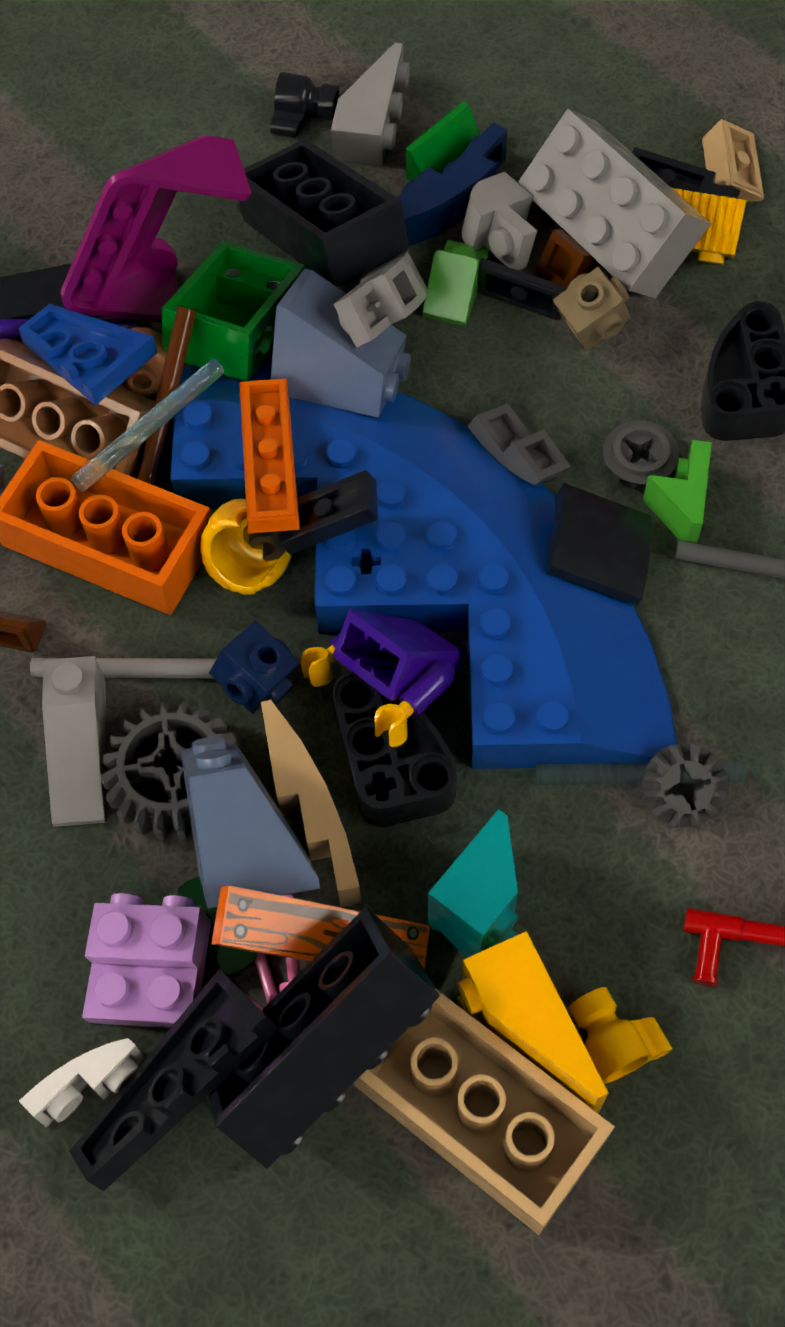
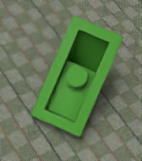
(453, 283)
(681, 500)

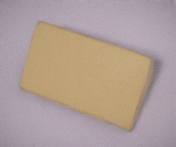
(734, 158)

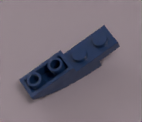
(441, 200)

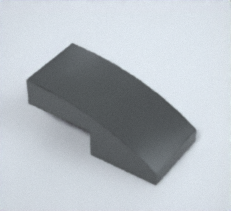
(525, 454)

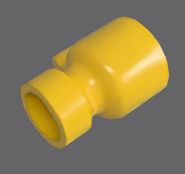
(616, 1043)

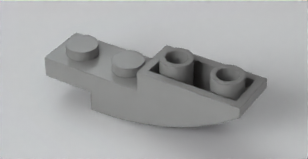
(381, 299)

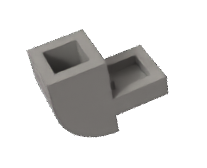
(498, 220)

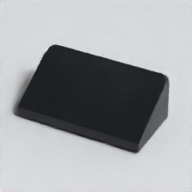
(519, 288)

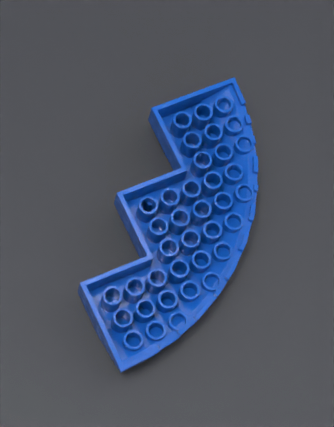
(459, 550)

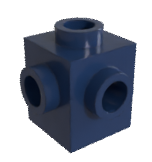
(255, 668)

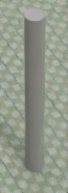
(143, 667)

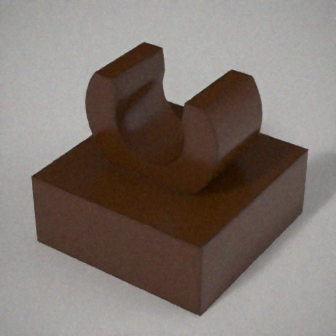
(564, 259)

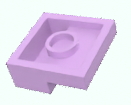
(144, 960)

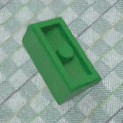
(442, 142)

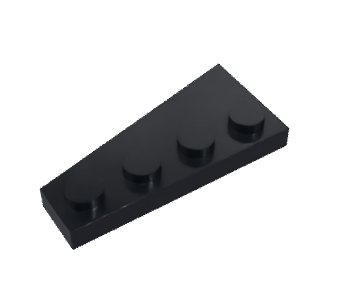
(186, 1065)

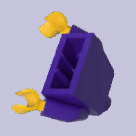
(395, 658)

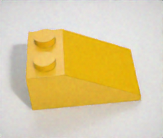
(518, 1002)

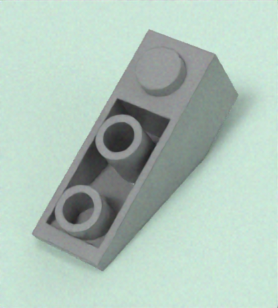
(366, 111)

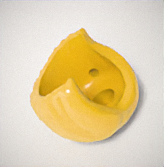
(231, 558)

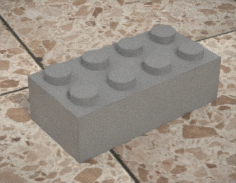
(613, 204)

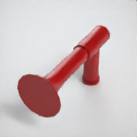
(719, 926)

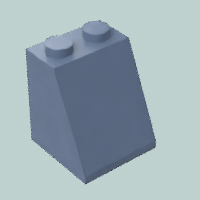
(322, 357)
(238, 827)

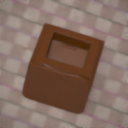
(20, 631)

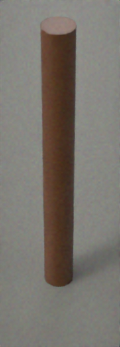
(169, 382)

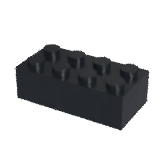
(323, 213)
(333, 1028)

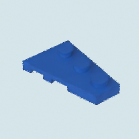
(86, 350)

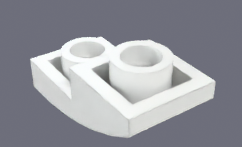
(102, 1069)

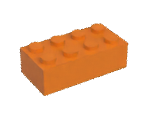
(111, 535)

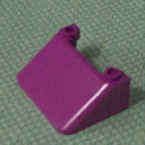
(120, 261)

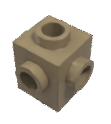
(593, 307)

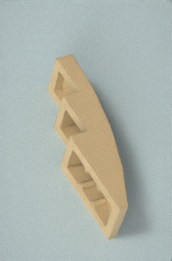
(303, 790)

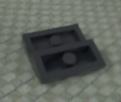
(600, 544)

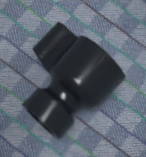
(296, 99)

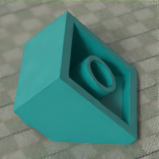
(478, 893)

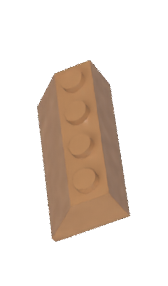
(47, 408)

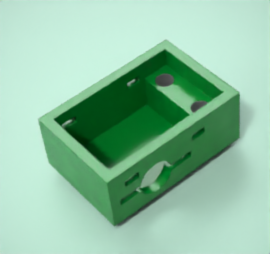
(234, 306)

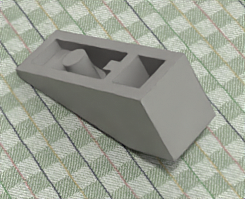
(75, 739)

